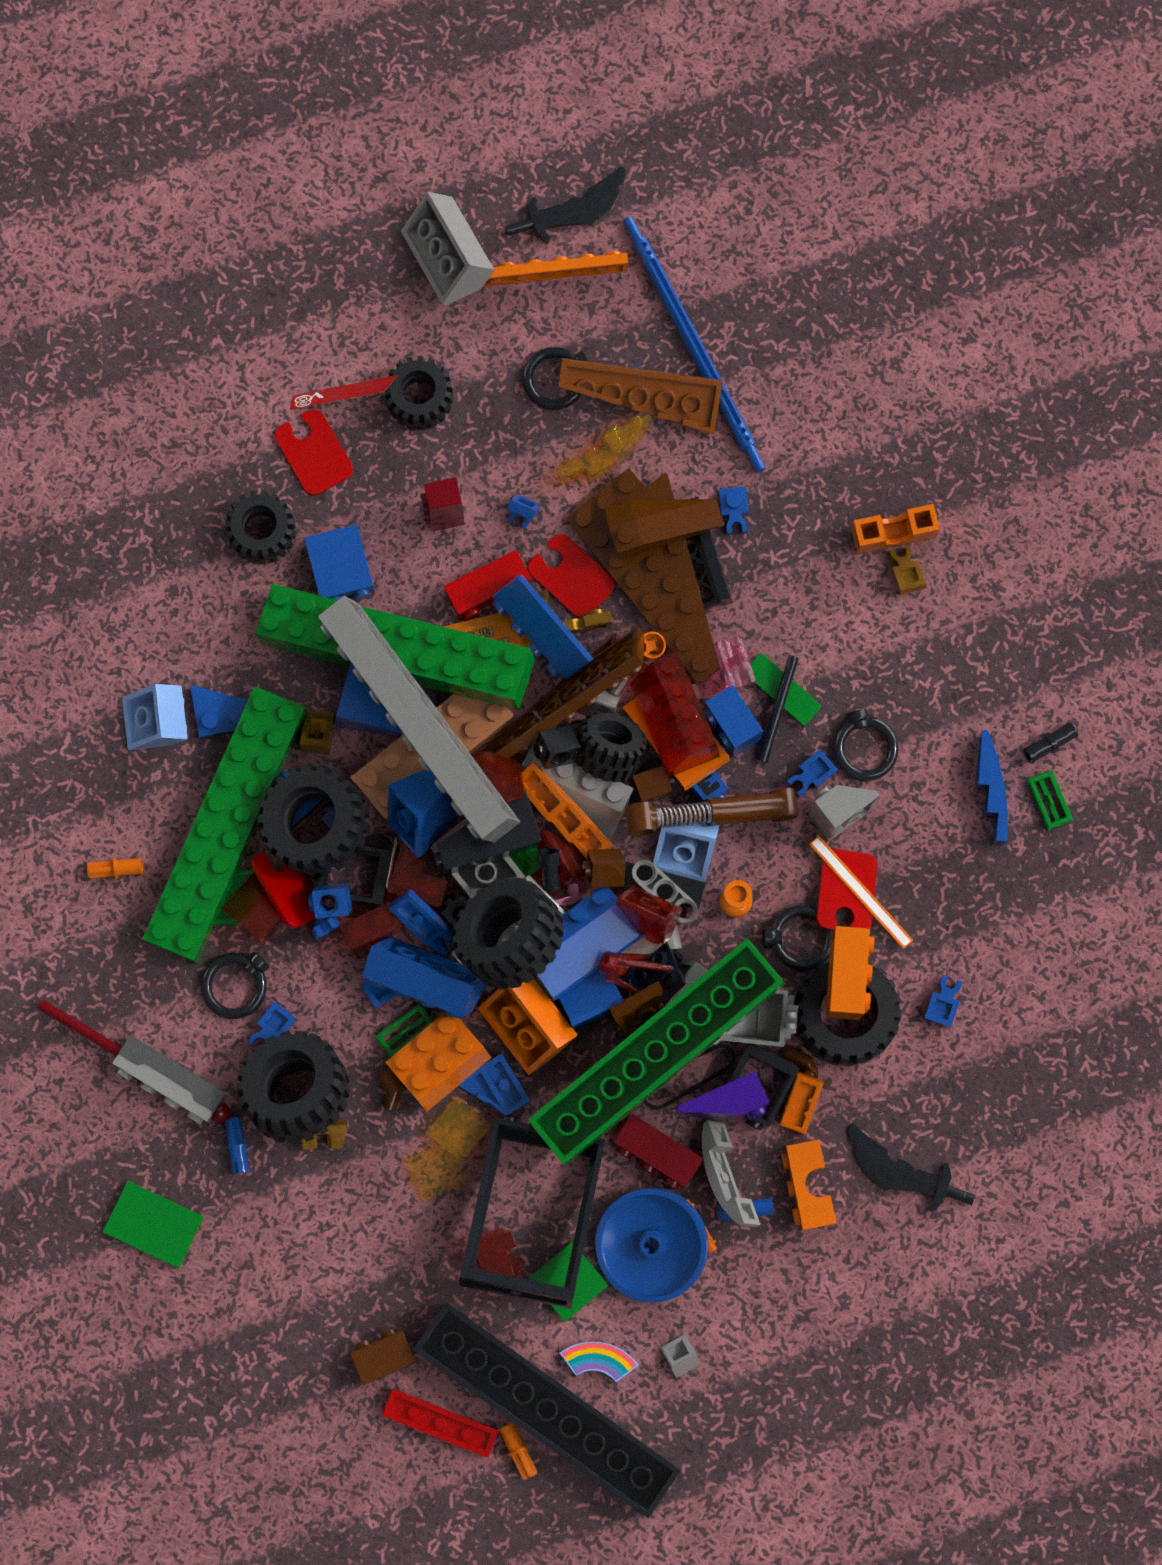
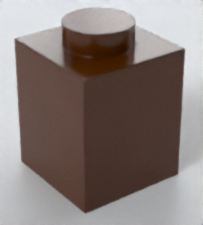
(653, 785)
(604, 868)

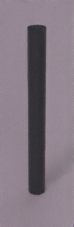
(778, 708)

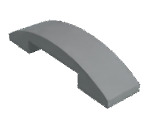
(714, 1145)

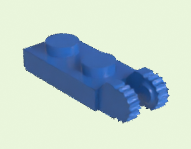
(423, 921)

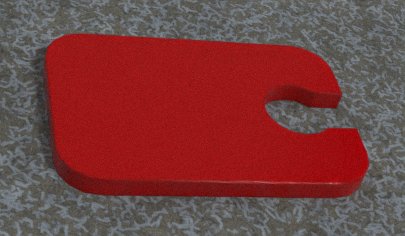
(317, 459)
(577, 581)
(286, 890)
(836, 895)

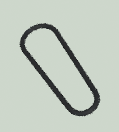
(702, 1082)

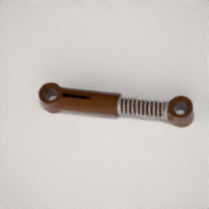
(775, 806)

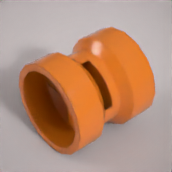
(655, 643)

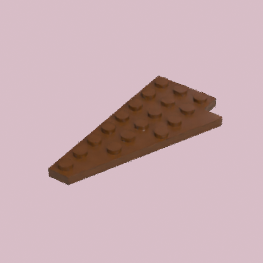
(656, 581)
(609, 664)

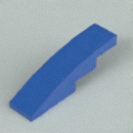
(991, 779)

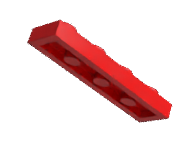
(440, 1423)

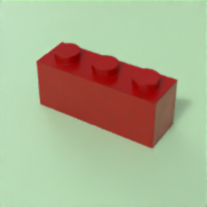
(475, 589)

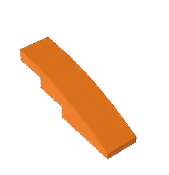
(562, 811)

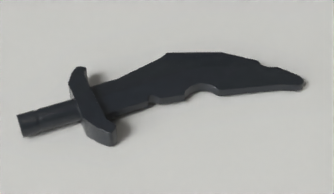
(574, 211)
(902, 1175)

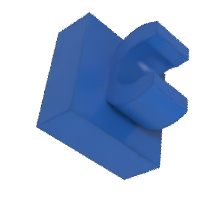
(524, 507)

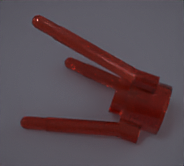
(617, 964)

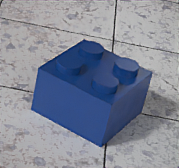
(732, 721)

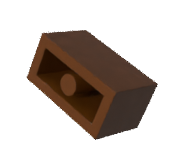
(382, 1357)

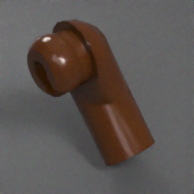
(803, 1060)
(392, 1087)

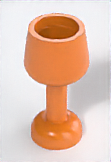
(736, 899)

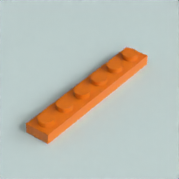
(558, 268)

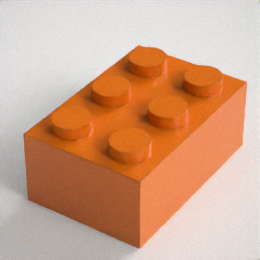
(849, 973)
(528, 1024)
(438, 1060)

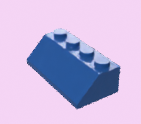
(541, 627)
(589, 932)
(423, 976)

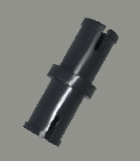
(1050, 742)

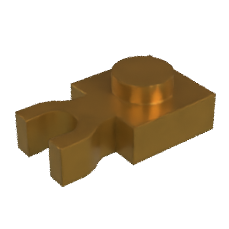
(906, 574)
(594, 621)

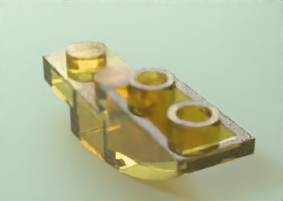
(616, 447)

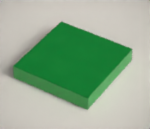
(588, 1283)

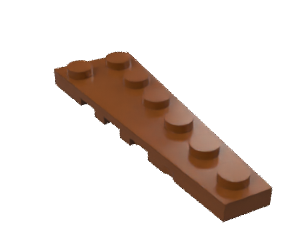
(666, 395)

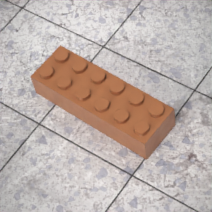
(470, 719)

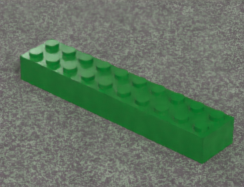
(431, 653)
(225, 825)
(656, 1052)

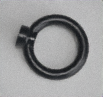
(527, 378)
(857, 720)
(773, 939)
(255, 965)

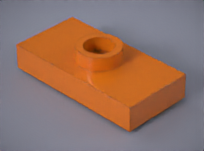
(801, 1103)

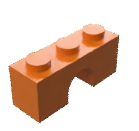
(911, 527)
(810, 1210)

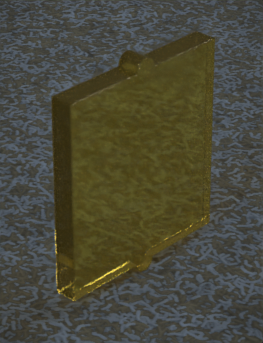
(459, 1129)
(435, 1171)

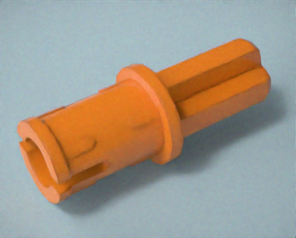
(115, 868)
(518, 1451)

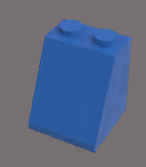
(360, 711)
(419, 811)
(589, 1000)

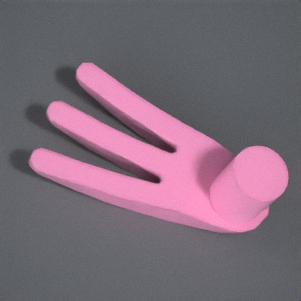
(573, 899)

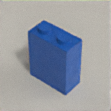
(340, 564)

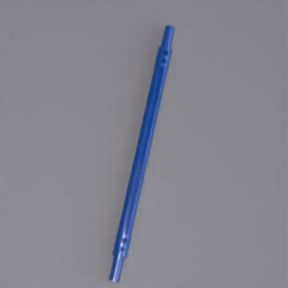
(692, 341)

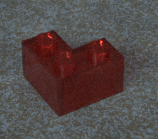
(410, 873)

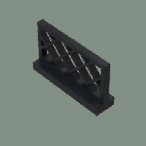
(713, 570)

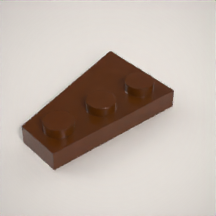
(638, 1008)

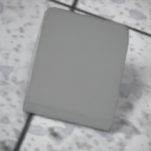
(607, 701)
(680, 1355)

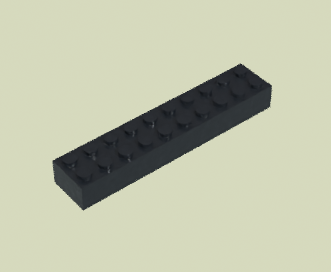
(547, 1410)

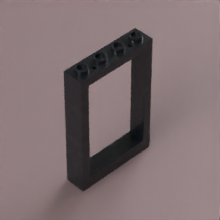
(510, 1129)

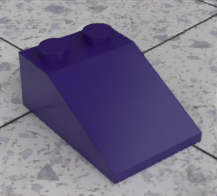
(731, 1101)

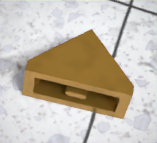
(317, 732)

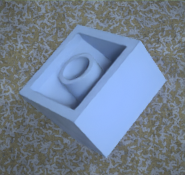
(154, 717)
(686, 850)

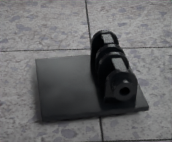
(669, 980)

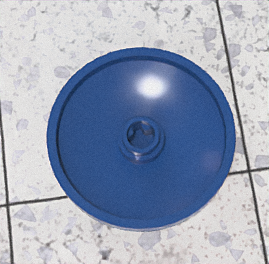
(652, 1245)

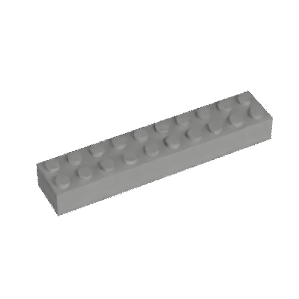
(418, 719)

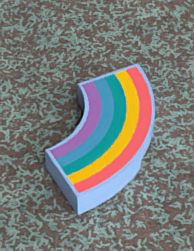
(599, 1357)

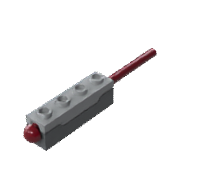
(154, 1072)

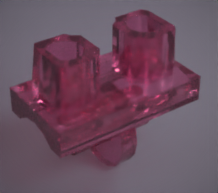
(735, 662)

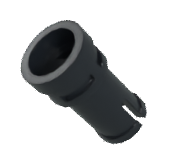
(549, 863)

